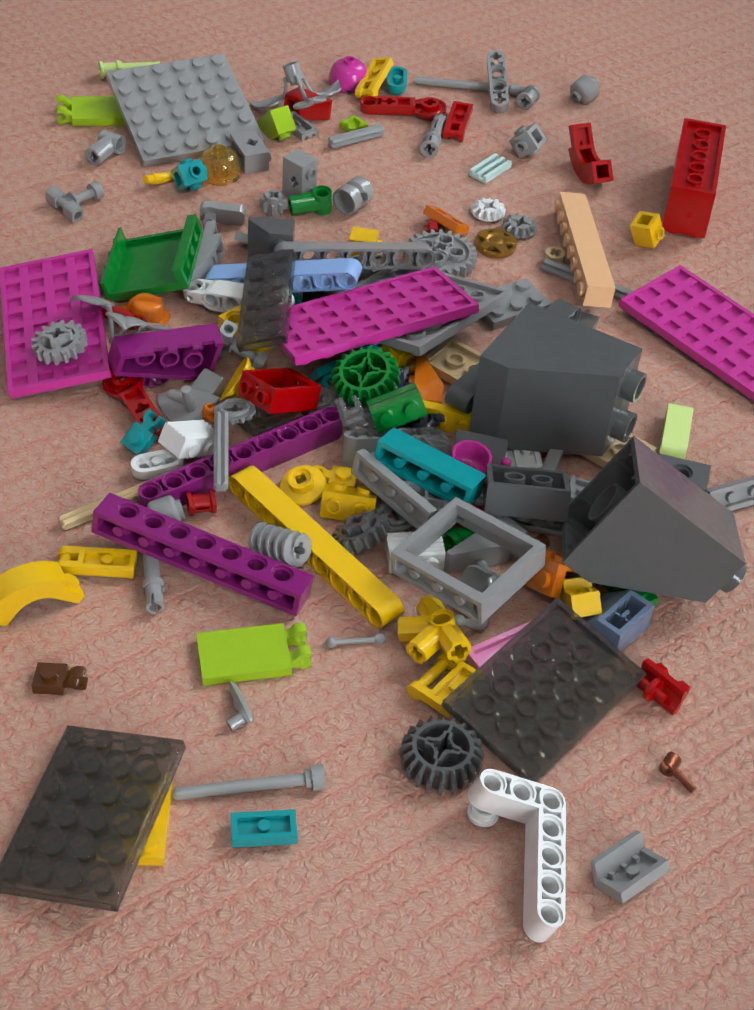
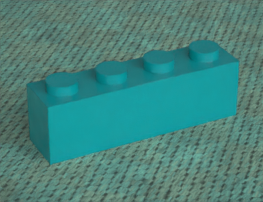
(429, 467)

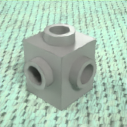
(527, 140)

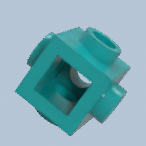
(189, 174)

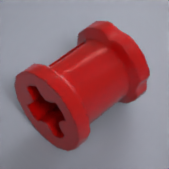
(201, 502)

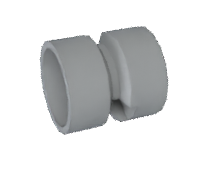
(353, 195)

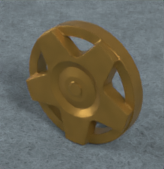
(495, 240)

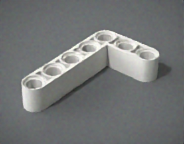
(544, 818)

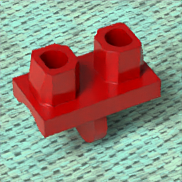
(662, 687)

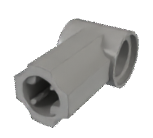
(106, 144)

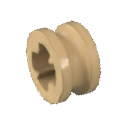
(555, 253)

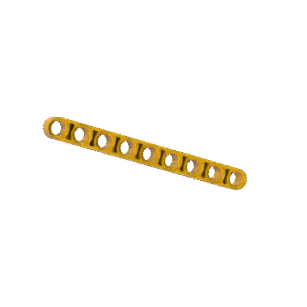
(327, 555)

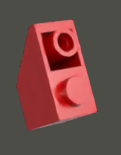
(316, 112)

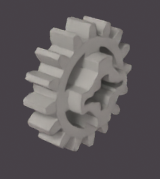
(59, 342)

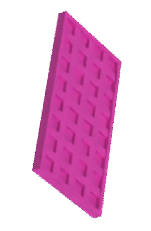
(41, 294)
(374, 314)
(699, 323)

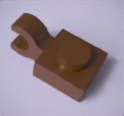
(55, 677)

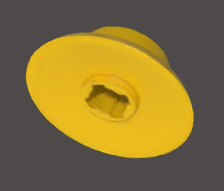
(305, 492)

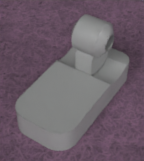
(222, 213)

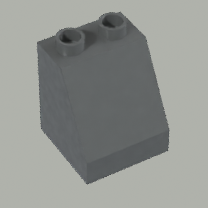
(556, 386)
(652, 530)

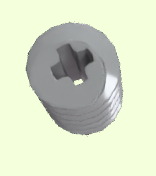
(280, 544)

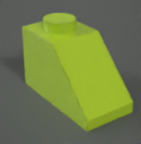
(277, 123)

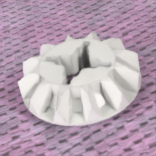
(488, 209)

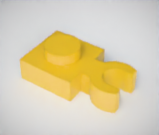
(339, 474)

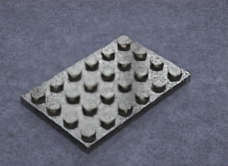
(544, 691)
(90, 818)

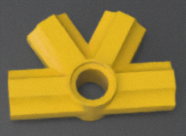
(433, 630)

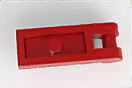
(457, 120)

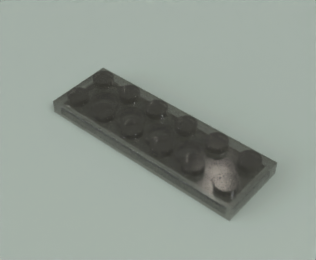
(266, 300)

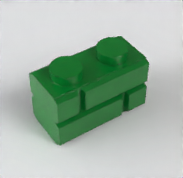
(396, 407)

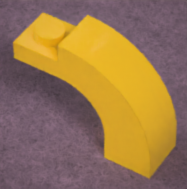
(35, 582)

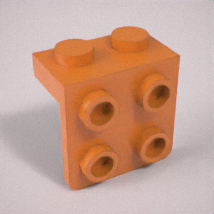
(551, 576)

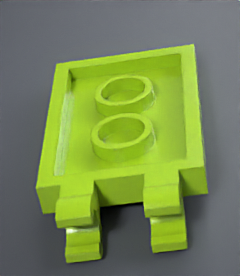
(89, 111)
(251, 653)

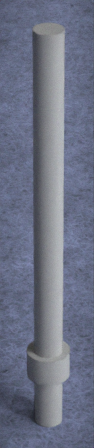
(513, 89)

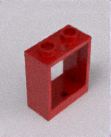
(277, 390)

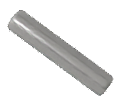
(356, 136)

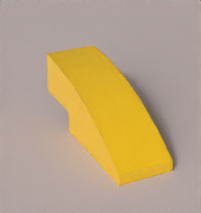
(580, 595)

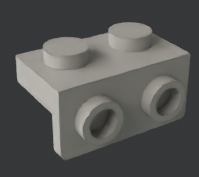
(627, 868)

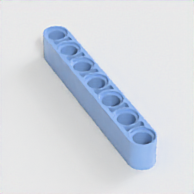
(308, 274)

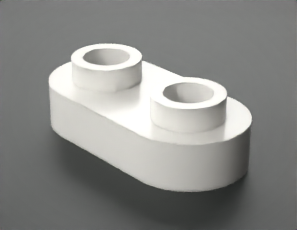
(154, 464)

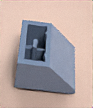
(622, 618)

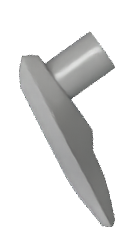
(244, 714)

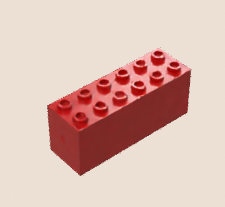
(694, 178)

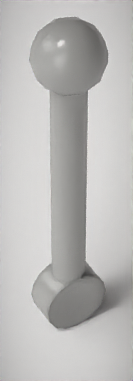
(379, 640)

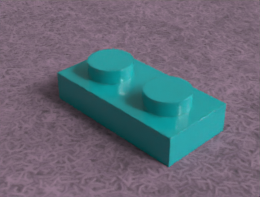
(263, 828)

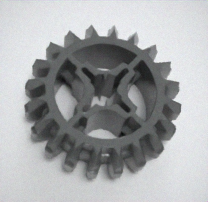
(427, 764)

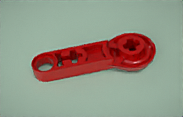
(388, 105)
(132, 395)

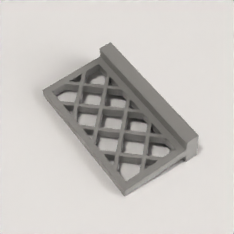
(395, 492)

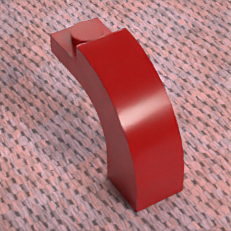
(584, 157)

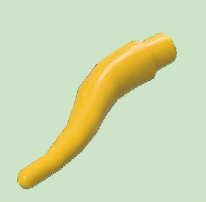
(157, 178)

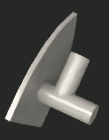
(184, 403)

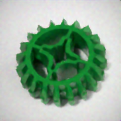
(365, 375)

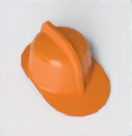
(149, 307)

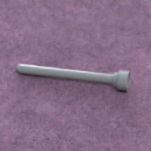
(311, 778)

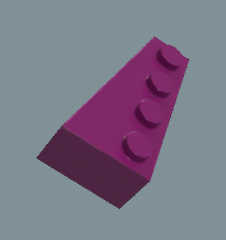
(167, 353)

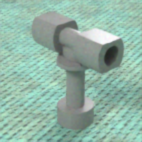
(70, 202)
(227, 332)

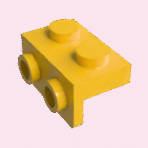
(342, 501)

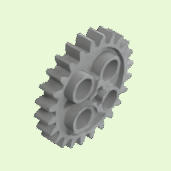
(452, 253)

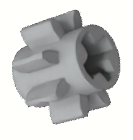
(273, 203)

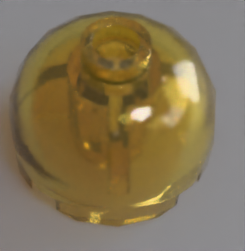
(221, 165)

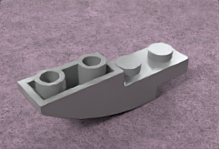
(210, 251)

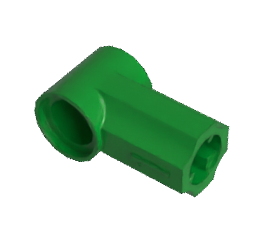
(317, 201)

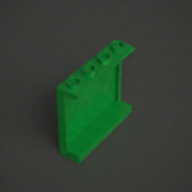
(151, 262)

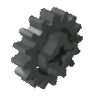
(362, 530)

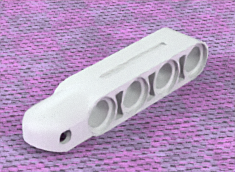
(216, 294)

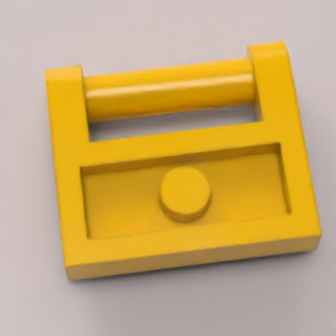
(435, 697)

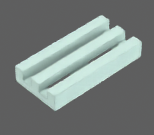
(487, 166)

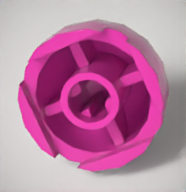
(348, 72)

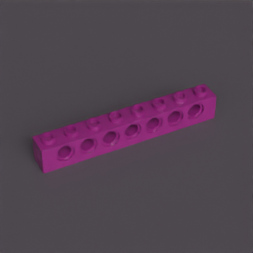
(202, 554)

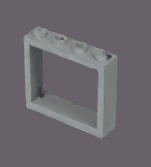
(449, 589)

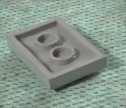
(520, 295)

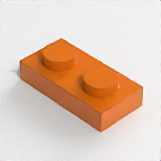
(446, 219)

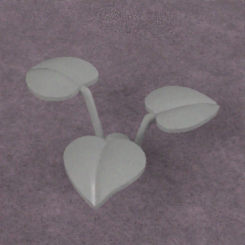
(295, 77)
(124, 322)

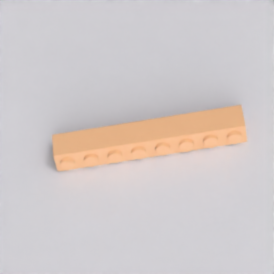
(584, 250)

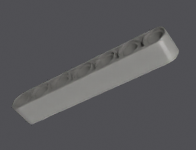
(366, 250)

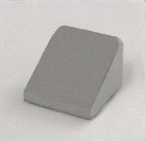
(209, 382)

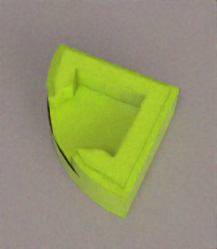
(352, 123)

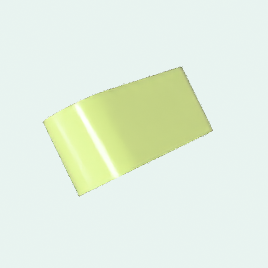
(676, 430)

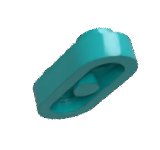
(397, 80)

